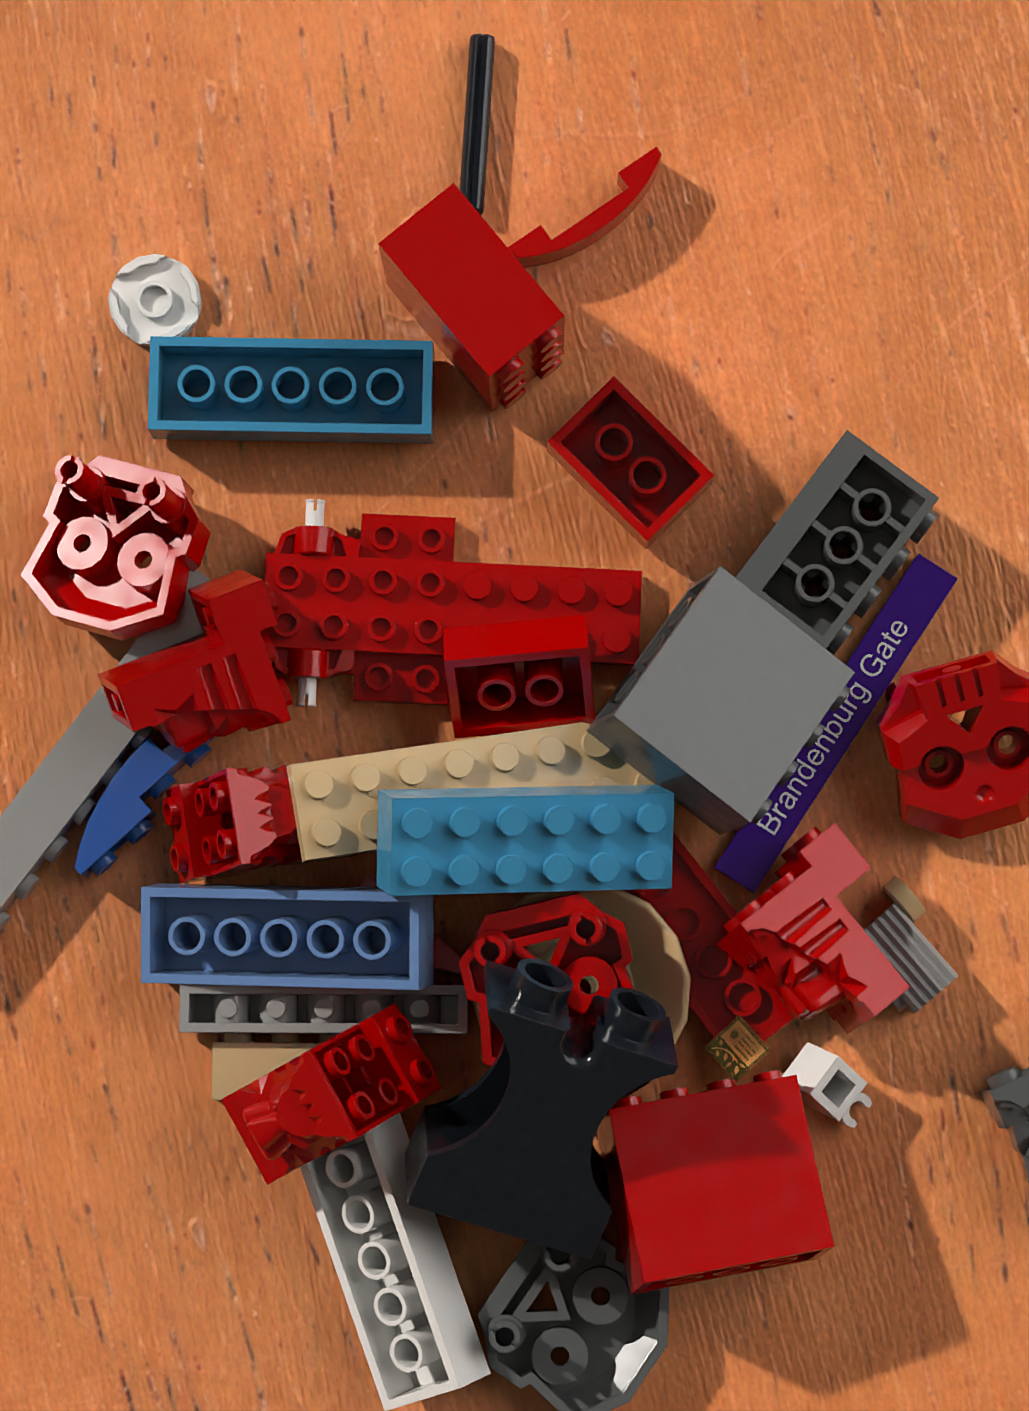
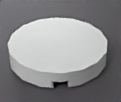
(154, 299)

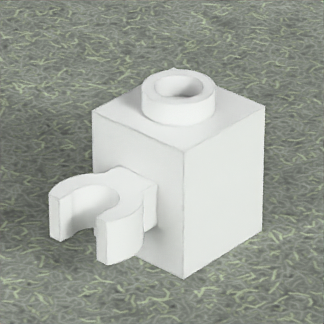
(828, 1083)

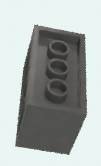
(830, 515)

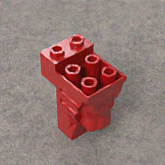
(210, 680)
(232, 824)
(808, 940)
(332, 1093)

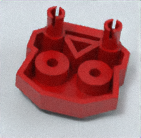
(106, 585)
(978, 782)
(588, 946)

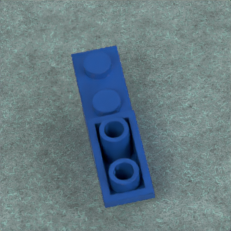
(121, 810)

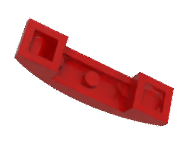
(634, 180)

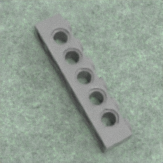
(316, 1009)

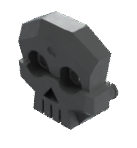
(606, 1343)

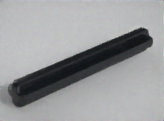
(477, 119)

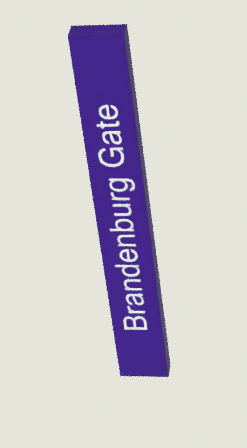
(875, 665)

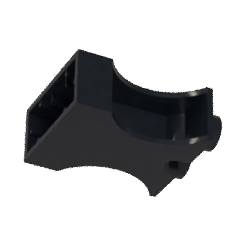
(521, 1138)

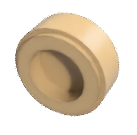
(900, 894)

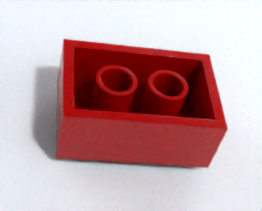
(629, 462)
(519, 675)

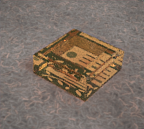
(737, 1048)

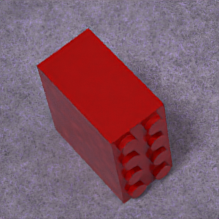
(474, 298)
(713, 1182)

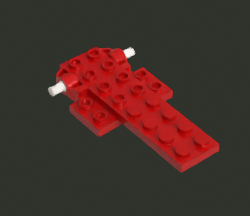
(384, 598)

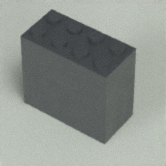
(722, 702)

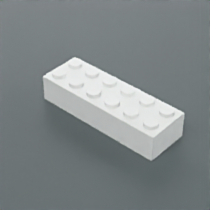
(394, 1270)

